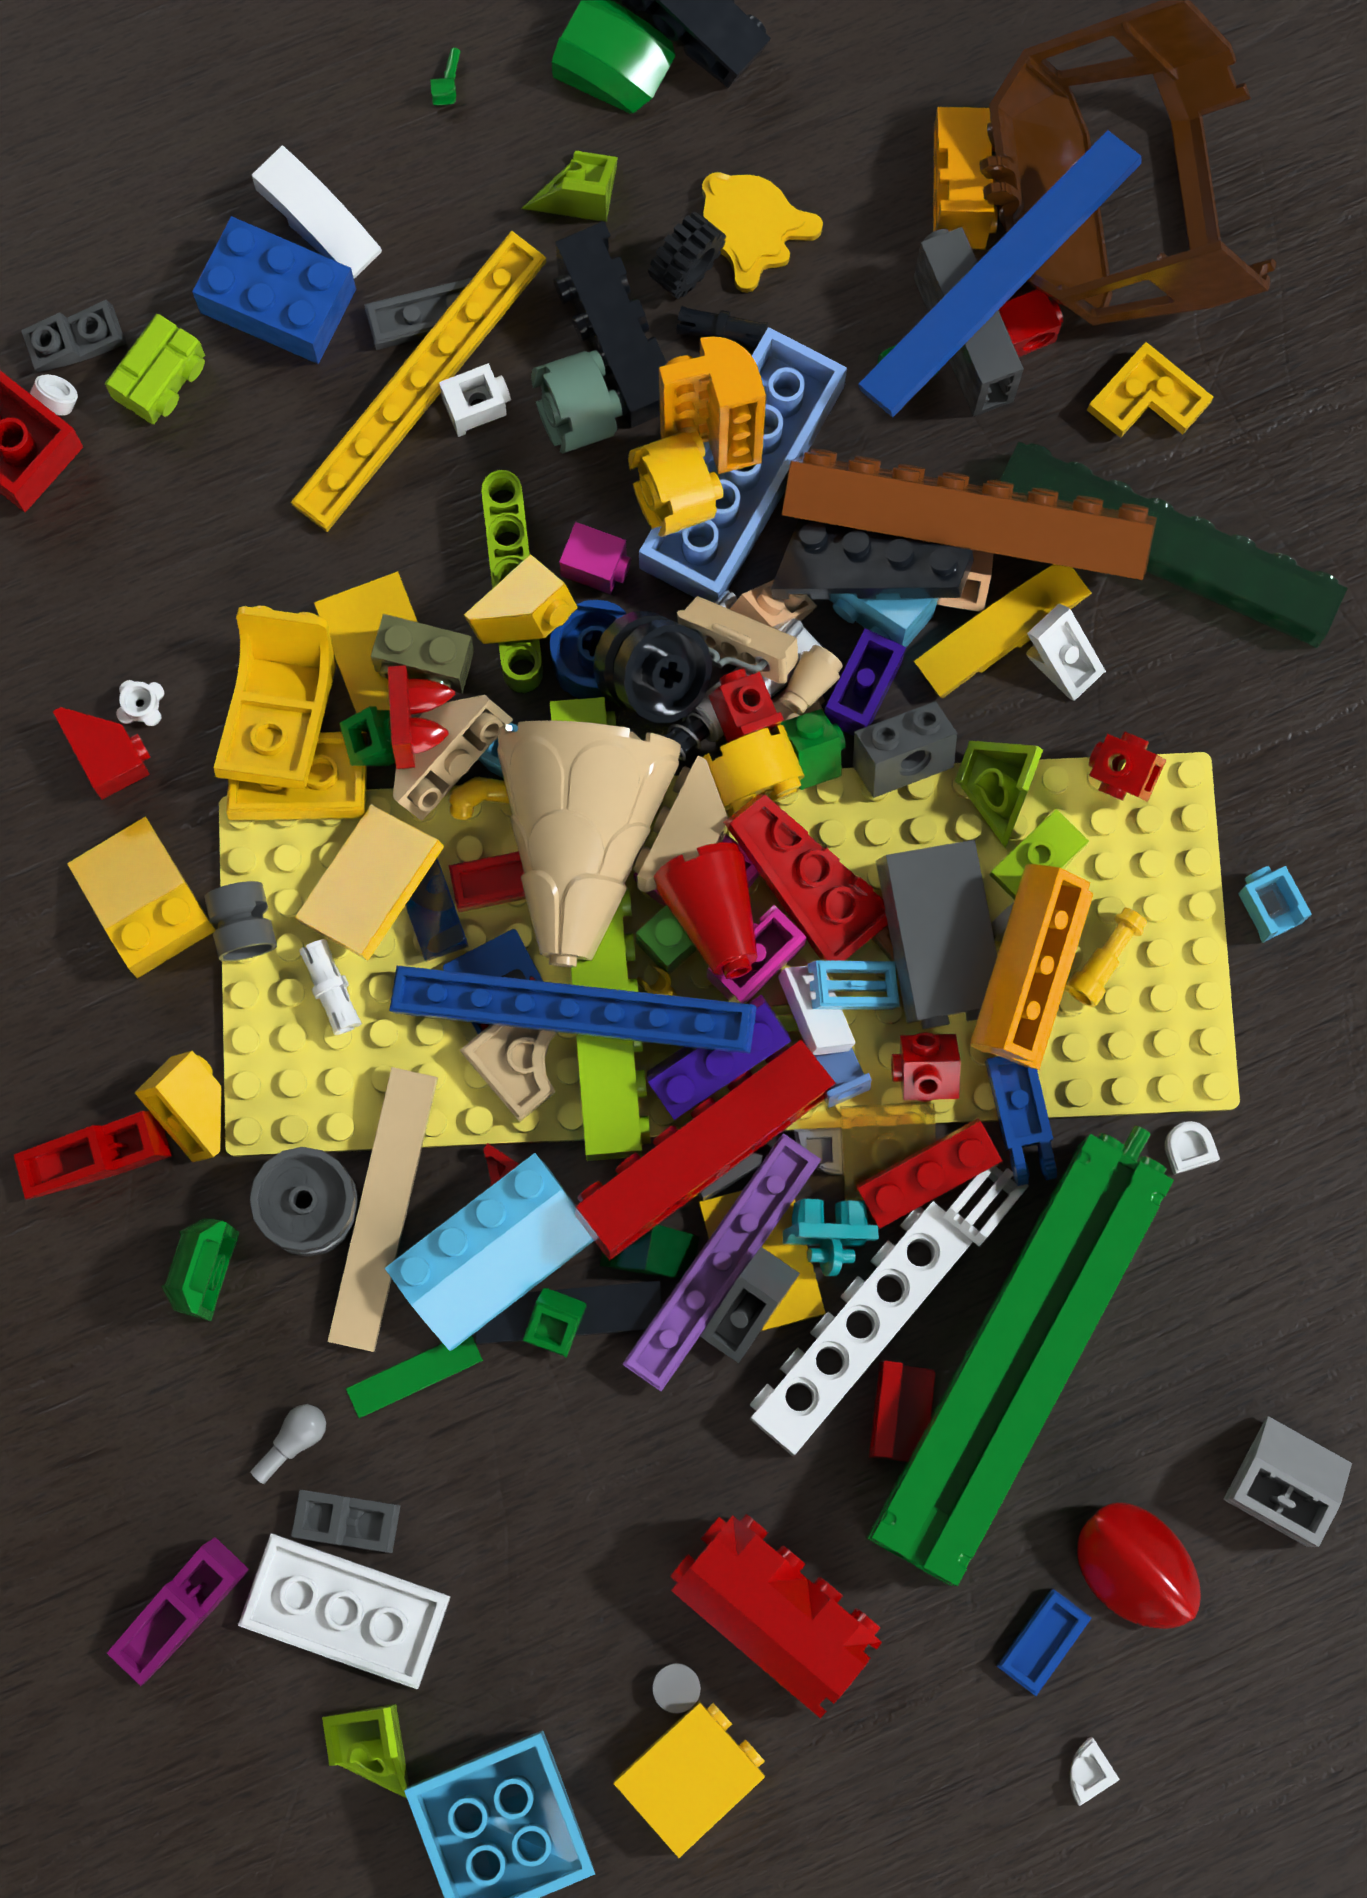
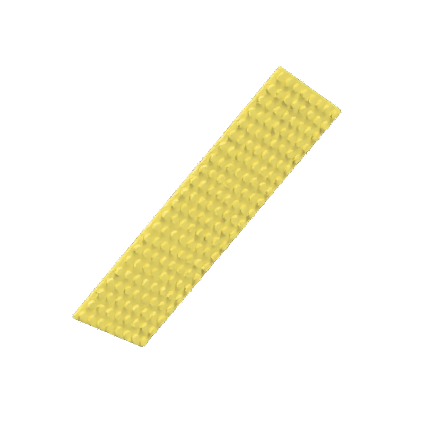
(1146, 1048)

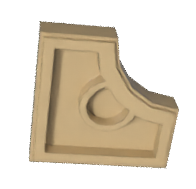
(513, 1065)

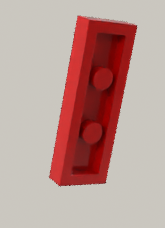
(929, 1173)

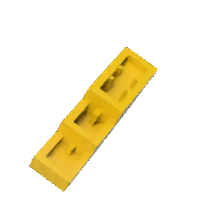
(999, 628)

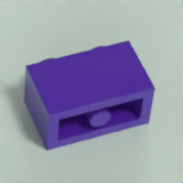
(864, 682)

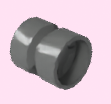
(240, 921)

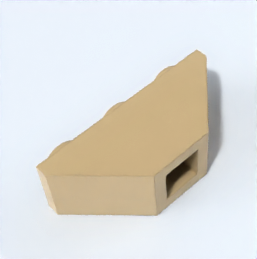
(472, 728)
(690, 823)

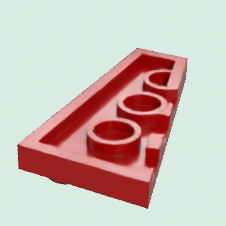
(816, 890)

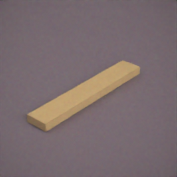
(382, 1209)

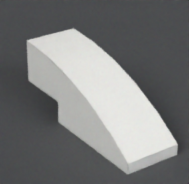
(314, 211)

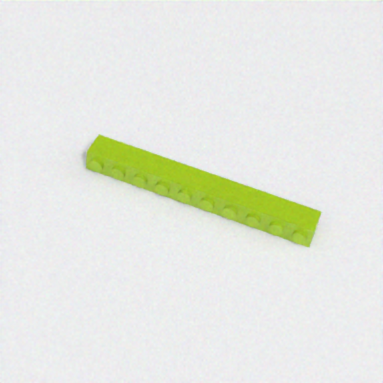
(606, 1064)

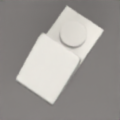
(1064, 652)

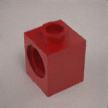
(1031, 321)

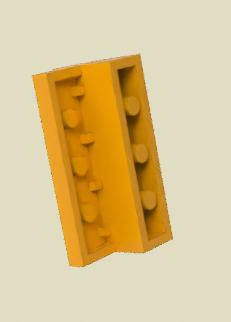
(717, 398)
(1032, 965)

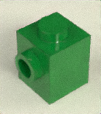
(816, 746)

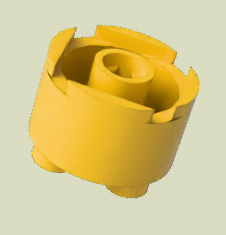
(675, 482)
(755, 767)

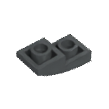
(75, 338)

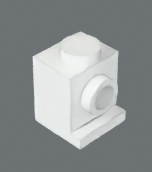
(471, 385)

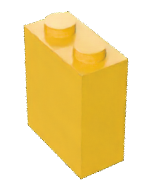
(691, 1777)

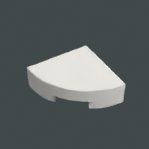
(1090, 1772)

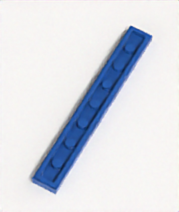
(1000, 273)
(574, 1009)

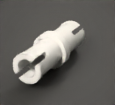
(330, 987)

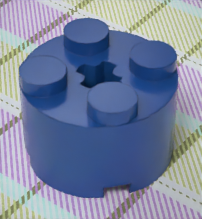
(575, 641)

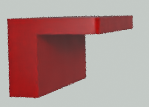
(900, 1410)

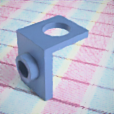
(847, 1074)

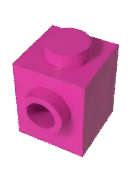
(594, 558)

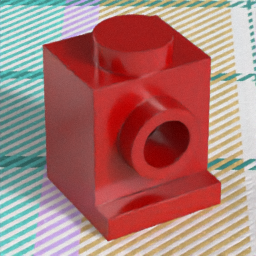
(737, 717)

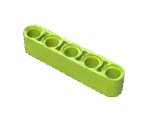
(503, 560)

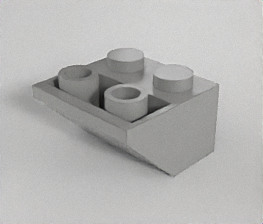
(1290, 1483)

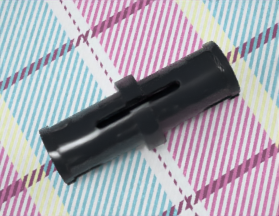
(722, 325)

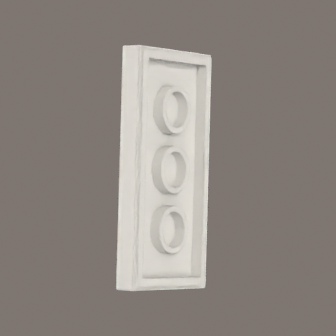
(344, 1611)

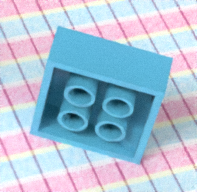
(501, 1825)

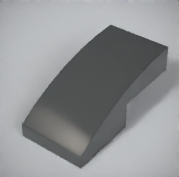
(346, 1521)

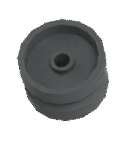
(280, 1214)

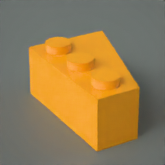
(957, 181)

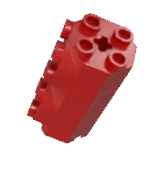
(776, 1612)

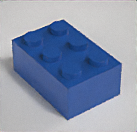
(274, 290)

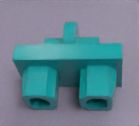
(849, 1231)

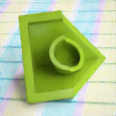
(579, 189)
(998, 781)
(368, 1745)

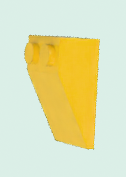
(140, 897)

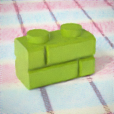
(156, 370)

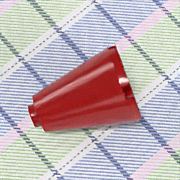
(713, 906)

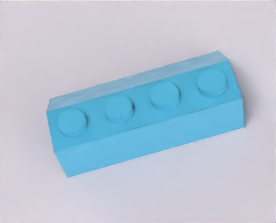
(490, 1252)

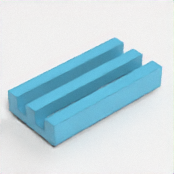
(822, 985)

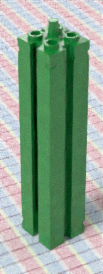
(1022, 1356)

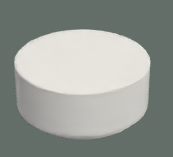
(55, 393)

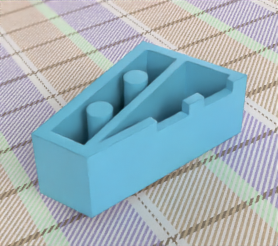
(887, 615)

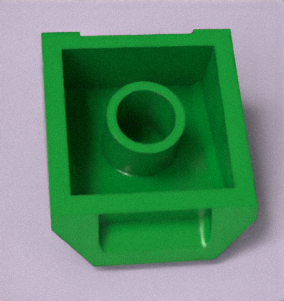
(612, 55)
(200, 1267)

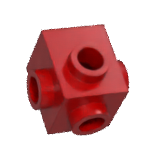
(1137, 776)
(927, 1066)

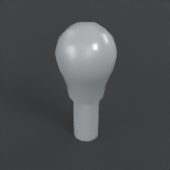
(299, 1431)

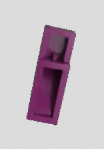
(177, 1610)

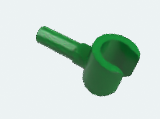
(444, 89)

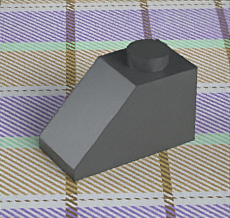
(749, 1304)

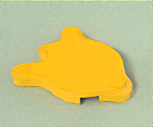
(755, 224)

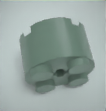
(576, 400)

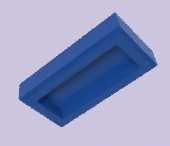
(1043, 1642)

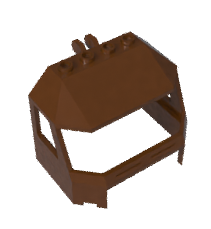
(1043, 134)

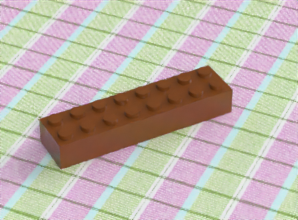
(970, 515)

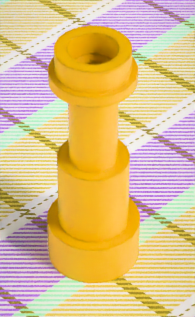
(1089, 983)

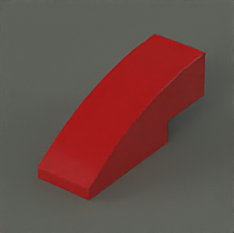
(92, 1154)

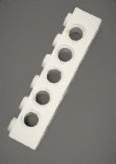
(793, 1427)

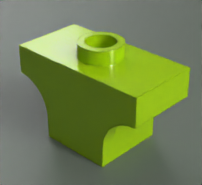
(1050, 844)

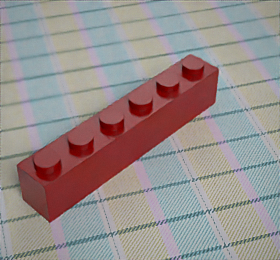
(703, 1149)

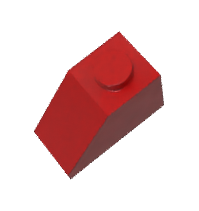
(104, 751)

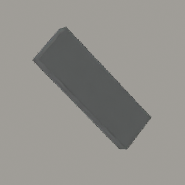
(411, 314)

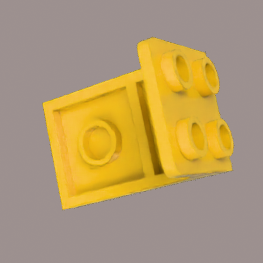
(277, 697)

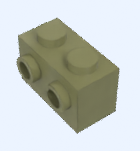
(424, 650)

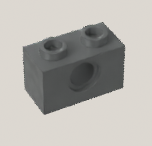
(904, 749)

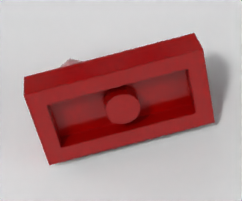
(408, 698)

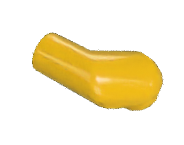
(474, 792)

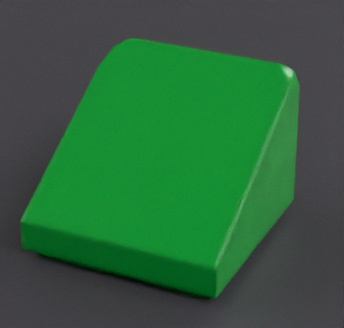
(554, 1321)

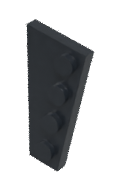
(849, 560)

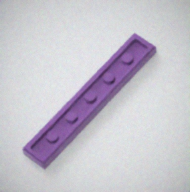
(721, 1262)

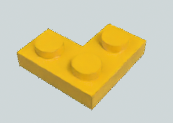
(1152, 383)

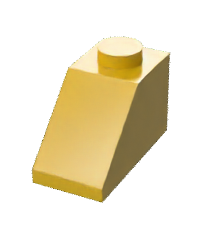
(522, 605)
(186, 1104)

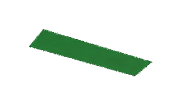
(412, 1376)

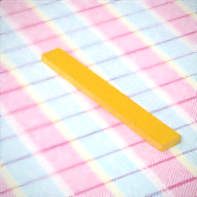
(417, 381)

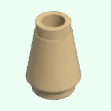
(811, 679)

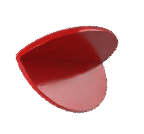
(1138, 1567)

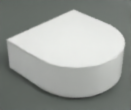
(1190, 1147)

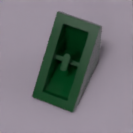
(657, 1253)

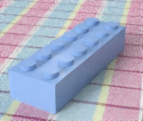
(799, 397)

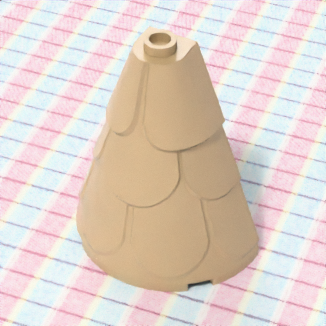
(579, 821)

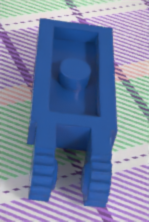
(1021, 1116)

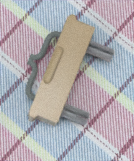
(741, 639)

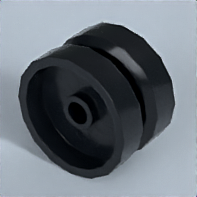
(652, 666)

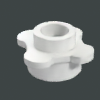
(132, 692)

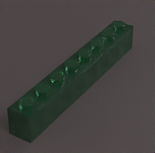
(1197, 554)

